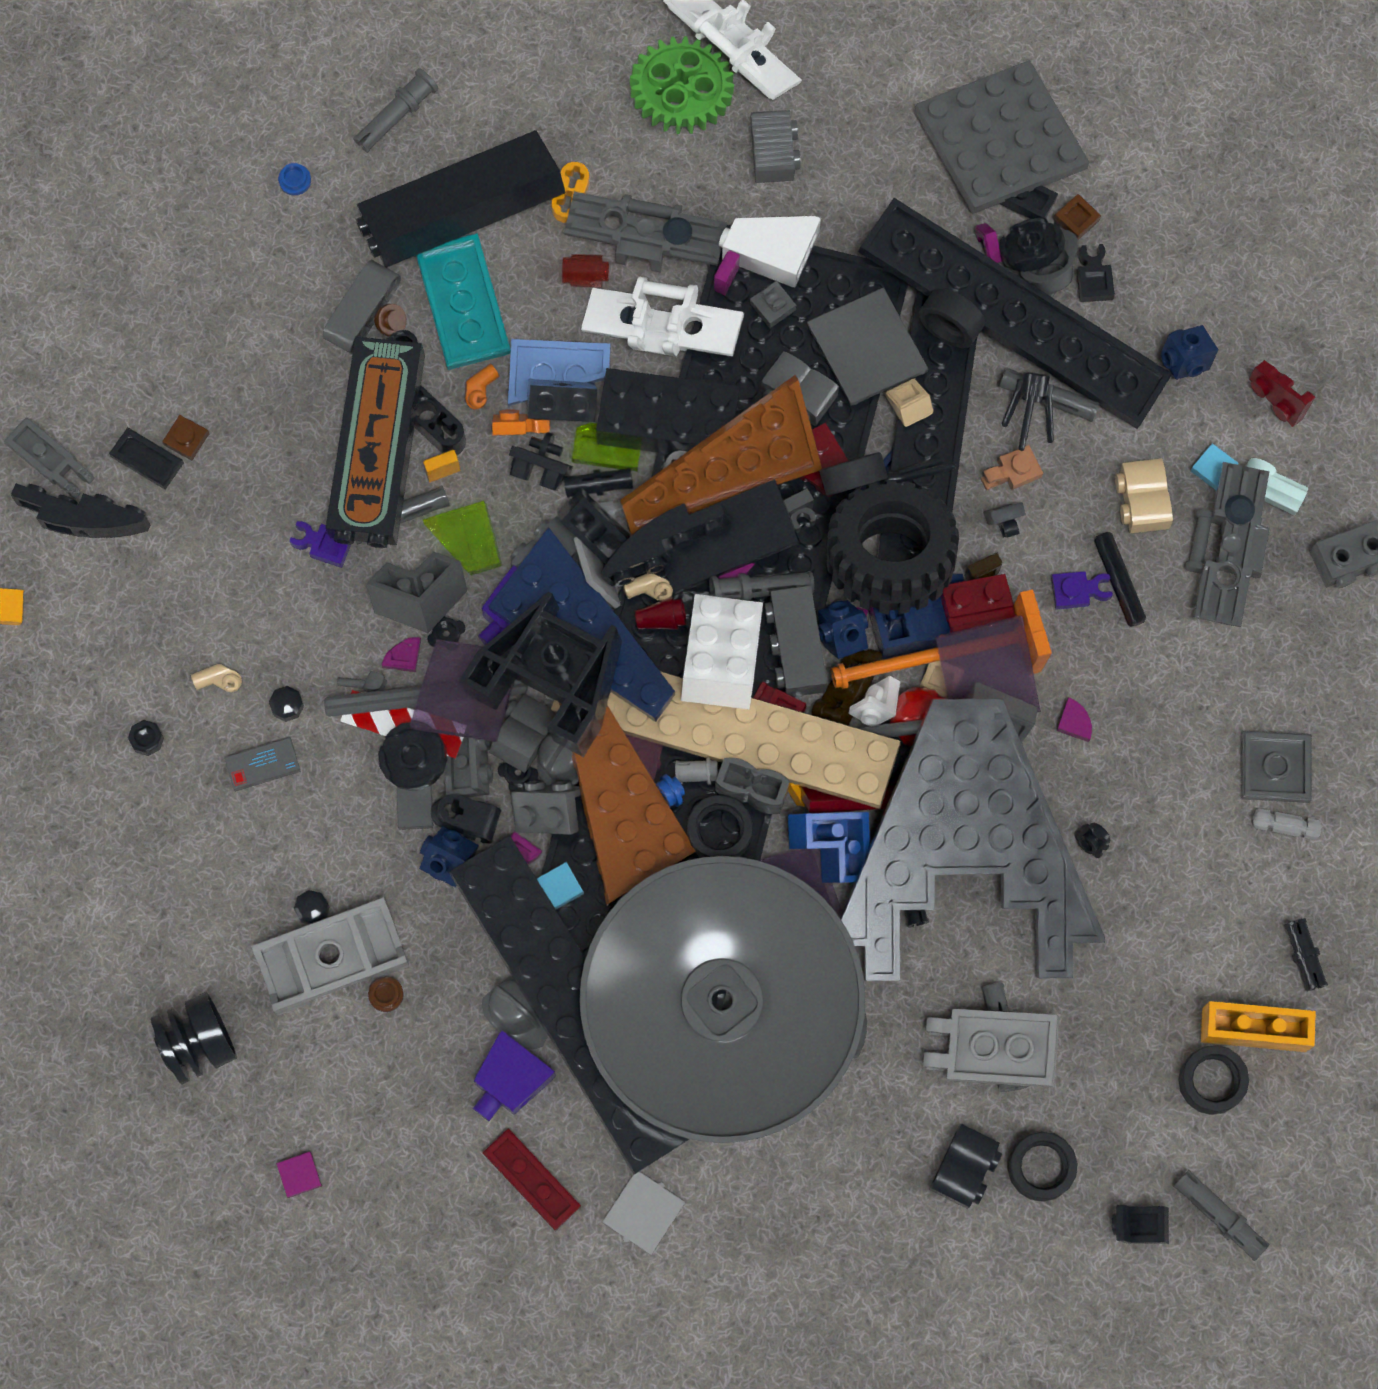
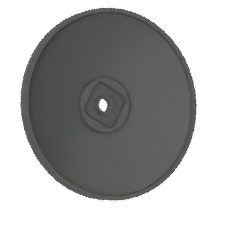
(735, 931)

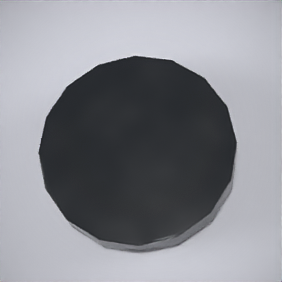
(1032, 245)
(412, 757)

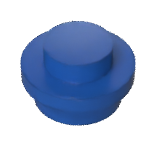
(294, 179)
(671, 790)

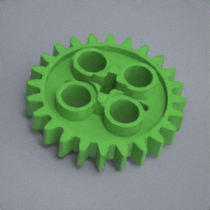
(681, 85)

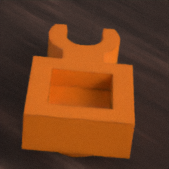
(512, 423)

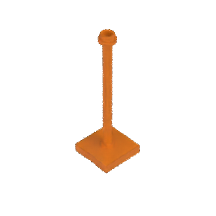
(1024, 605)

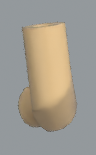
(651, 585)
(218, 675)

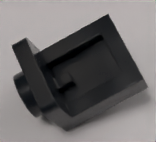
(1141, 1224)

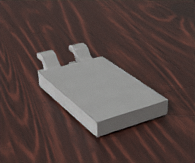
(996, 1047)

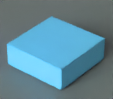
(1210, 464)
(560, 885)

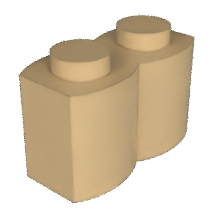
(1145, 496)

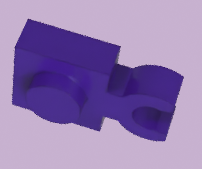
(322, 546)
(1074, 589)

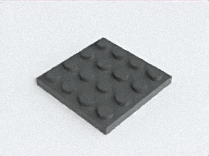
(1001, 136)

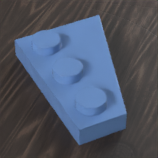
(554, 362)

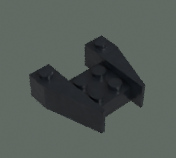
(554, 661)

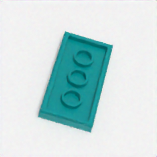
(463, 302)

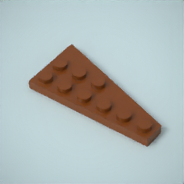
(755, 447)
(626, 813)

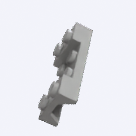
(366, 948)

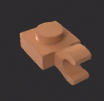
(1015, 468)

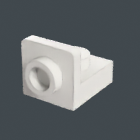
(879, 702)

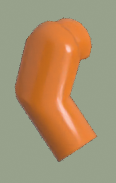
(476, 386)

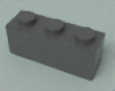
(796, 641)

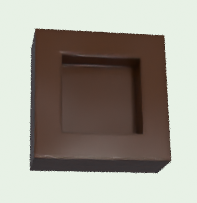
(1077, 216)
(185, 437)

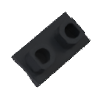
(554, 470)

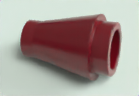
(662, 615)

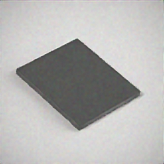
(867, 346)

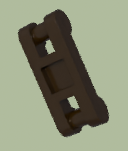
(846, 697)

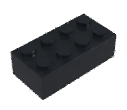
(661, 411)

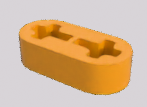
(580, 186)

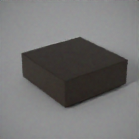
(984, 568)

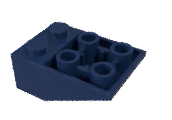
(910, 631)

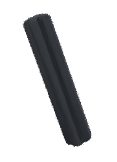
(1120, 579)

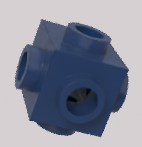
(1189, 352)
(843, 629)
(445, 853)

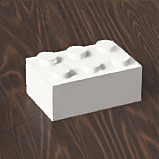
(721, 651)

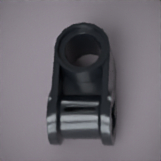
(471, 818)

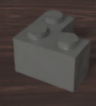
(418, 596)

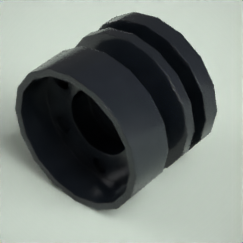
(193, 1038)

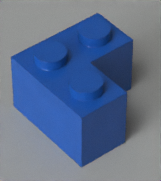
(840, 836)

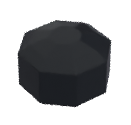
(286, 703)
(145, 737)
(311, 907)

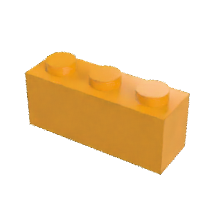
(1258, 1026)

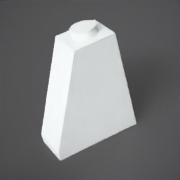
(772, 245)

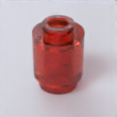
(585, 270)

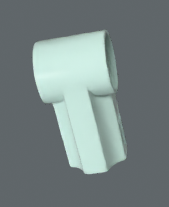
(1280, 490)

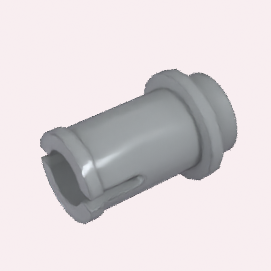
(697, 771)

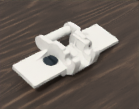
(741, 44)
(661, 331)

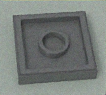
(1276, 766)

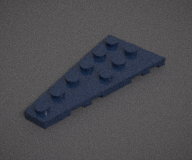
(554, 571)

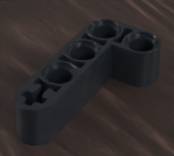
(431, 428)

